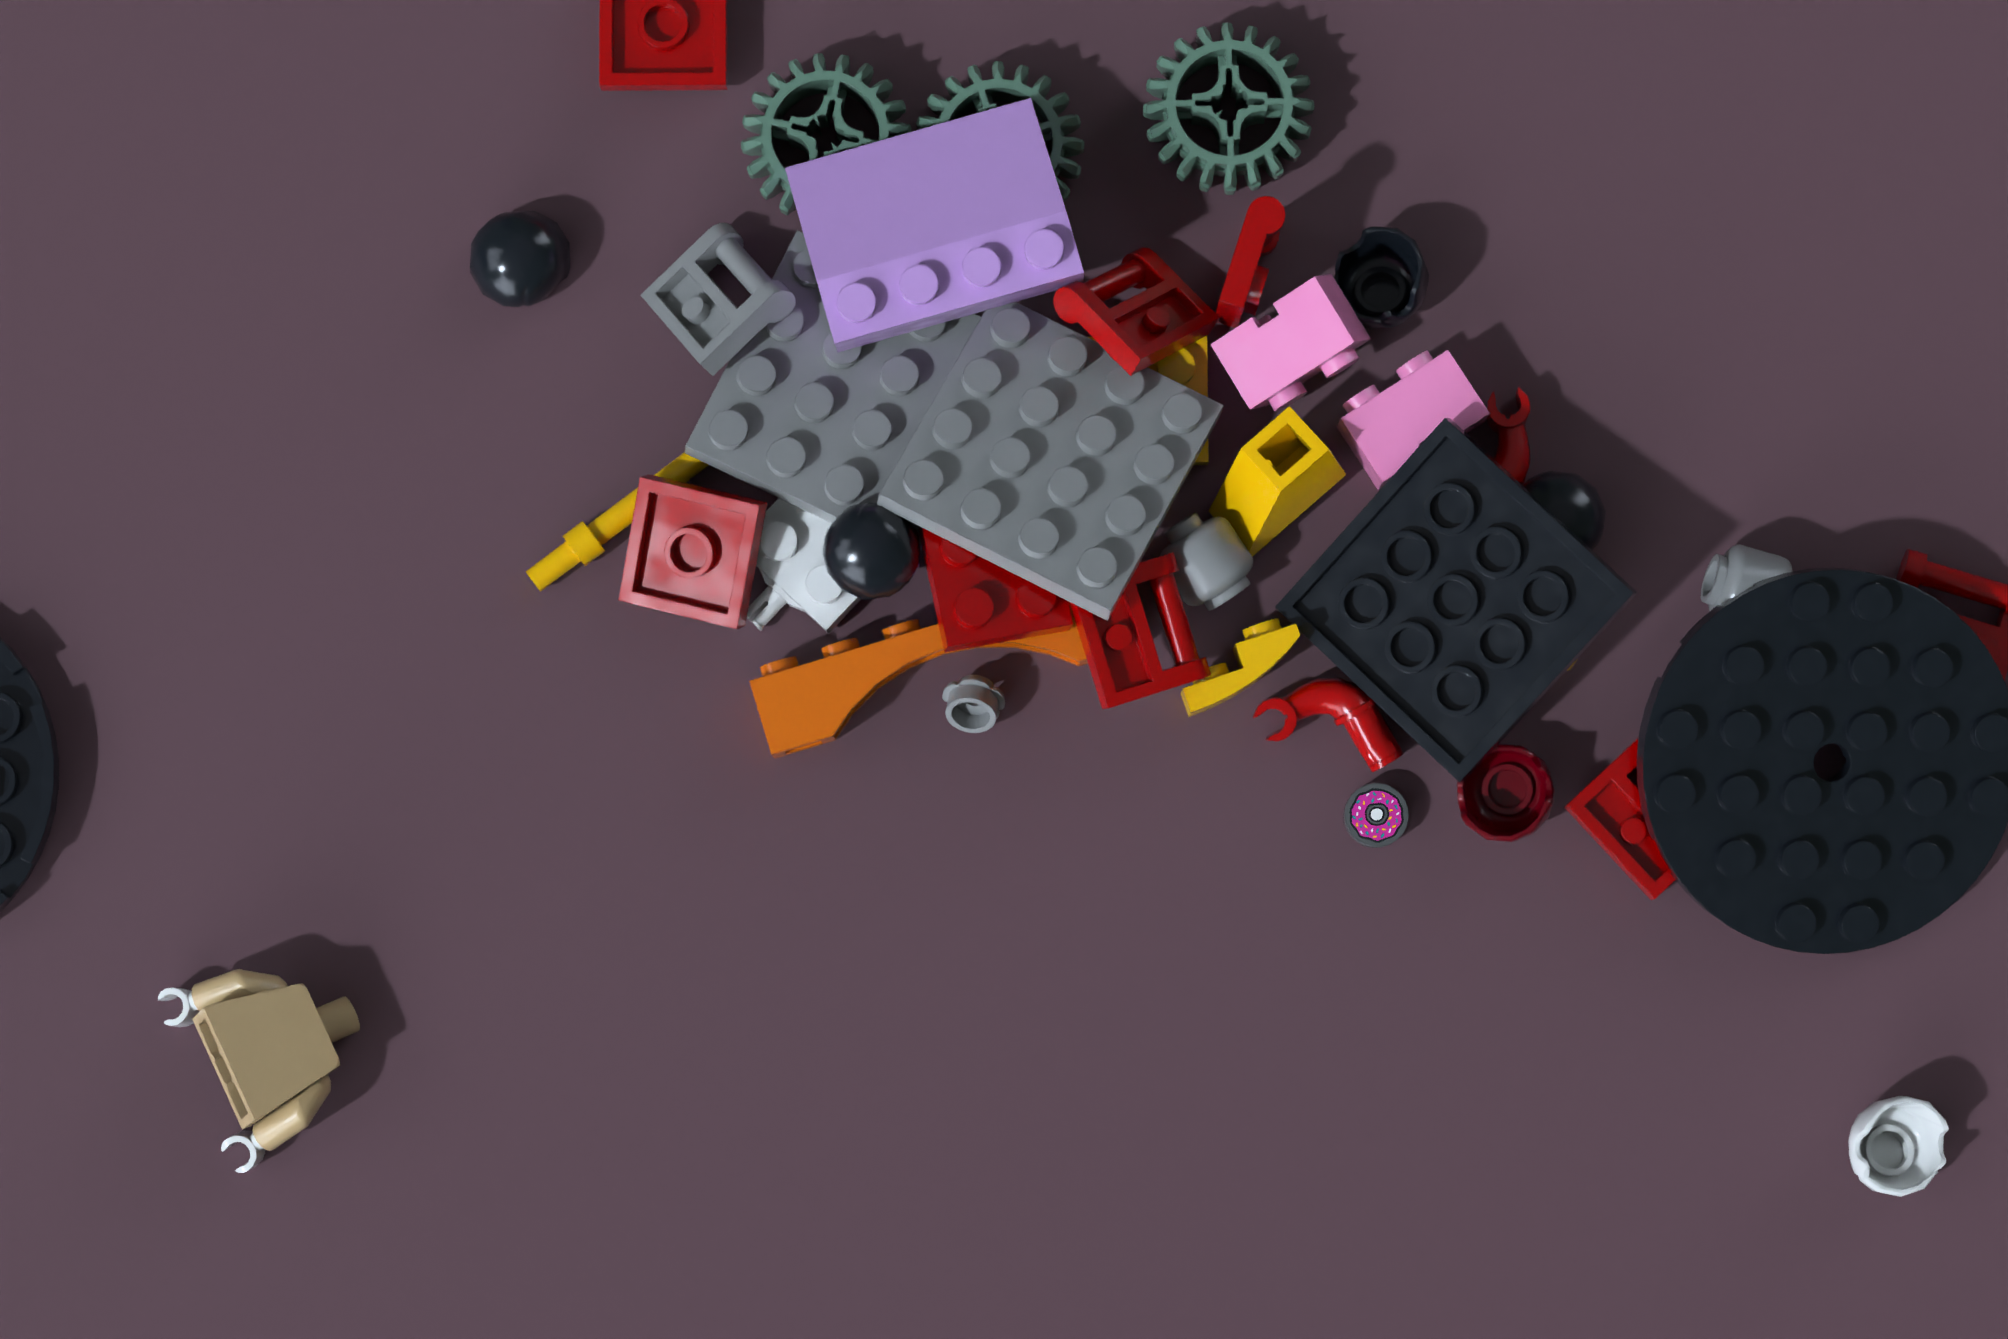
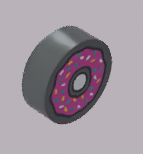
(1375, 815)

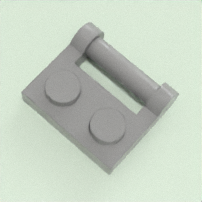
(699, 309)

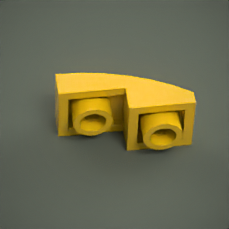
(1262, 649)

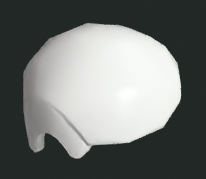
(1897, 1145)

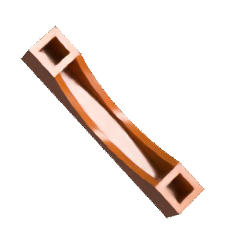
(817, 699)

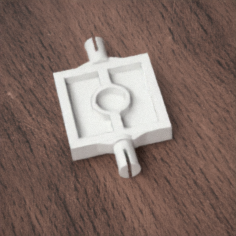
(796, 570)

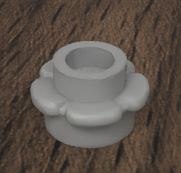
(973, 703)

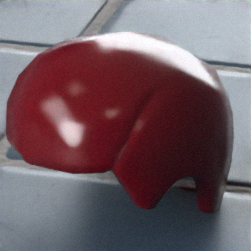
(1507, 794)

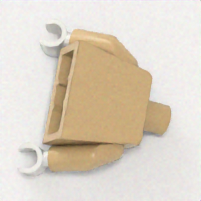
(267, 1051)

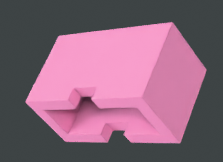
(1276, 355)
(1392, 424)

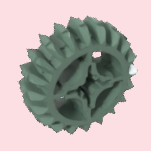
(983, 93)
(1256, 108)
(800, 129)

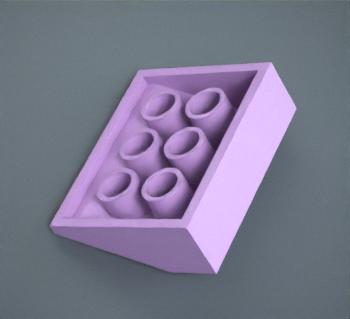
(934, 225)

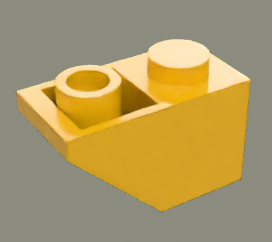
(1275, 480)

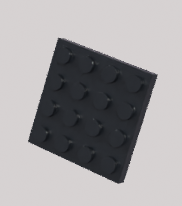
(1455, 599)

